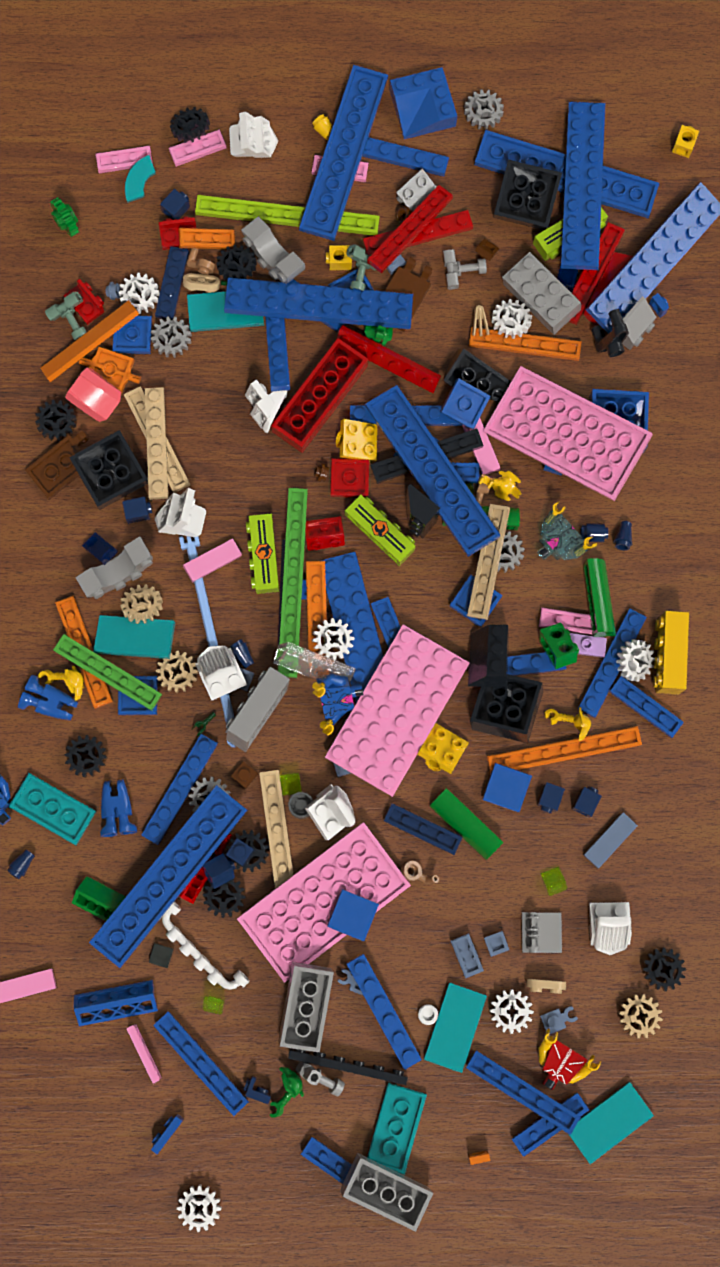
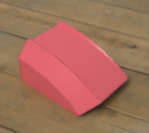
(94, 395)

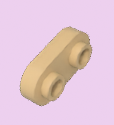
(201, 282)
(554, 986)

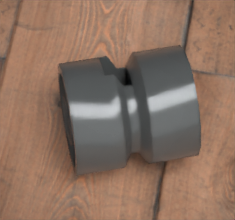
(298, 803)

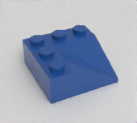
(423, 103)
(626, 404)

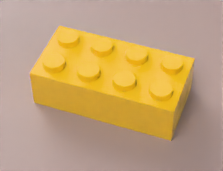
(671, 652)

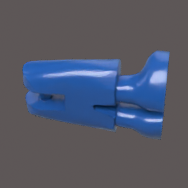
(50, 702)
(116, 807)

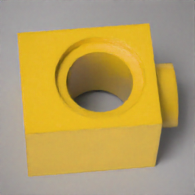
(682, 147)
(344, 264)

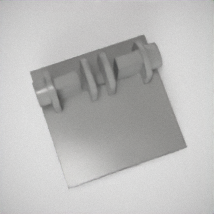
(415, 190)
(541, 932)

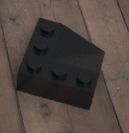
(527, 195)
(109, 470)
(509, 709)

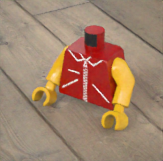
(562, 1062)

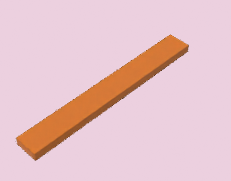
(567, 749)

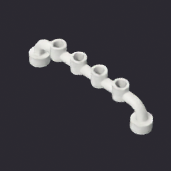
(201, 961)

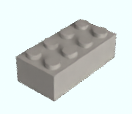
(541, 293)
(258, 708)
(305, 1007)
(386, 1192)

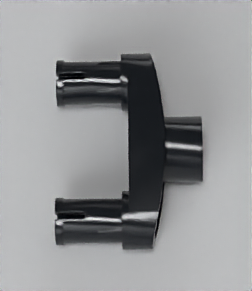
(613, 341)

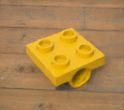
(357, 440)
(442, 749)

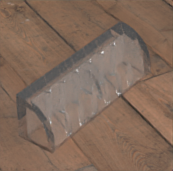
(309, 662)

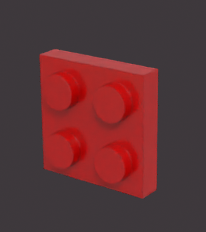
(349, 478)

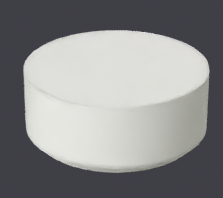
(428, 1014)

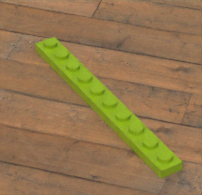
(278, 214)

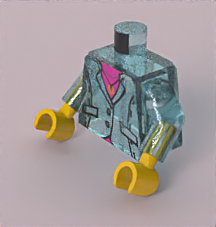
(561, 538)

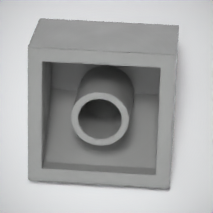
(638, 321)

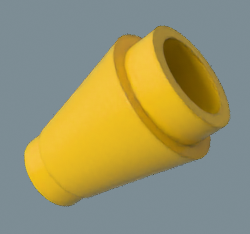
(323, 126)

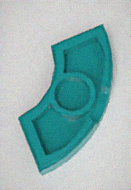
(137, 178)

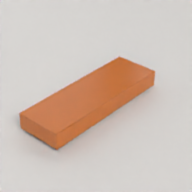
(206, 238)

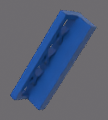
(114, 999)

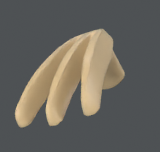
(480, 314)

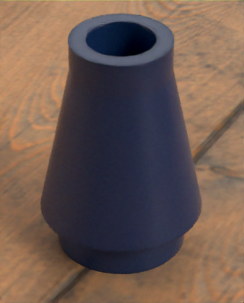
(624, 536)
(242, 653)
(21, 864)

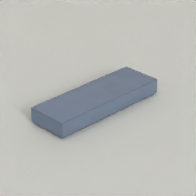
(610, 840)

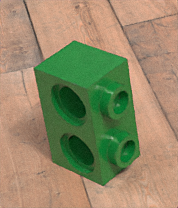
(558, 645)

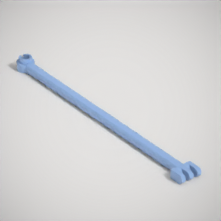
(207, 618)

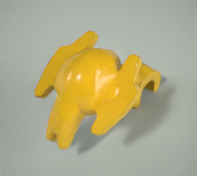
(503, 485)
(72, 678)
(580, 721)

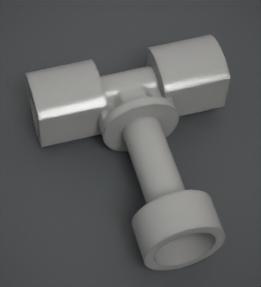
(454, 268)
(314, 1076)

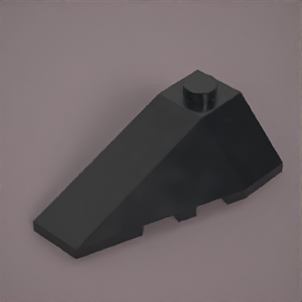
(476, 373)

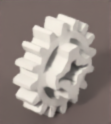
(146, 289)
(511, 318)
(342, 647)
(635, 660)
(511, 1021)
(193, 1201)

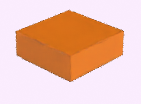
(478, 1157)

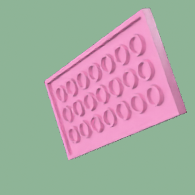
(568, 433)
(397, 710)
(294, 917)

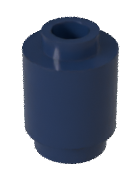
(595, 530)

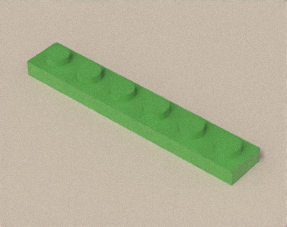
(107, 672)

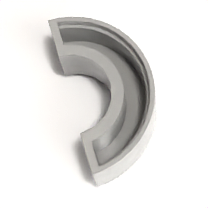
(270, 253)
(118, 571)

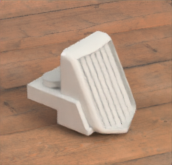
(252, 137)
(264, 405)
(181, 515)
(219, 671)
(331, 811)
(610, 926)

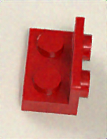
(170, 230)
(91, 306)
(324, 533)

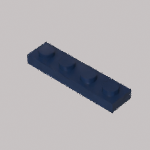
(172, 283)
(423, 829)

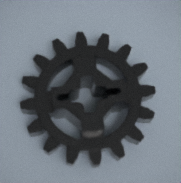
(190, 124)
(236, 263)
(58, 427)
(89, 748)
(257, 853)
(224, 905)
(672, 965)

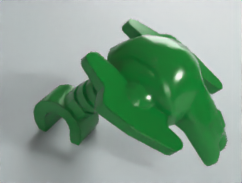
(379, 333)
(293, 1087)

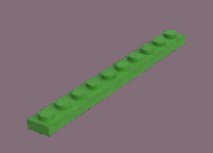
(293, 571)

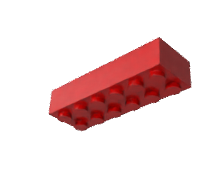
(320, 395)

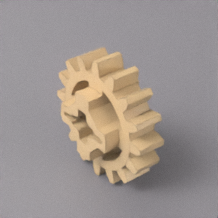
(141, 604)
(173, 680)
(631, 1018)

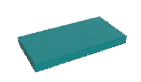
(208, 314)
(126, 638)
(52, 809)
(455, 1027)
(610, 1122)
(396, 1127)

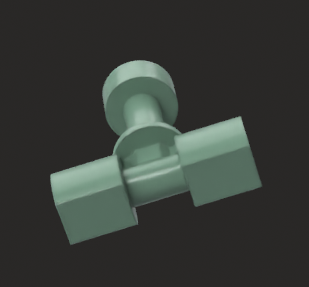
(358, 254)
(66, 310)

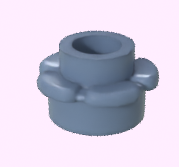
(112, 291)

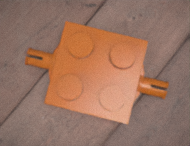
(112, 367)

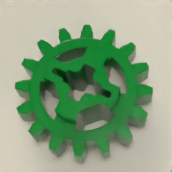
(64, 217)

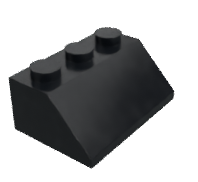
(421, 512)
(489, 656)

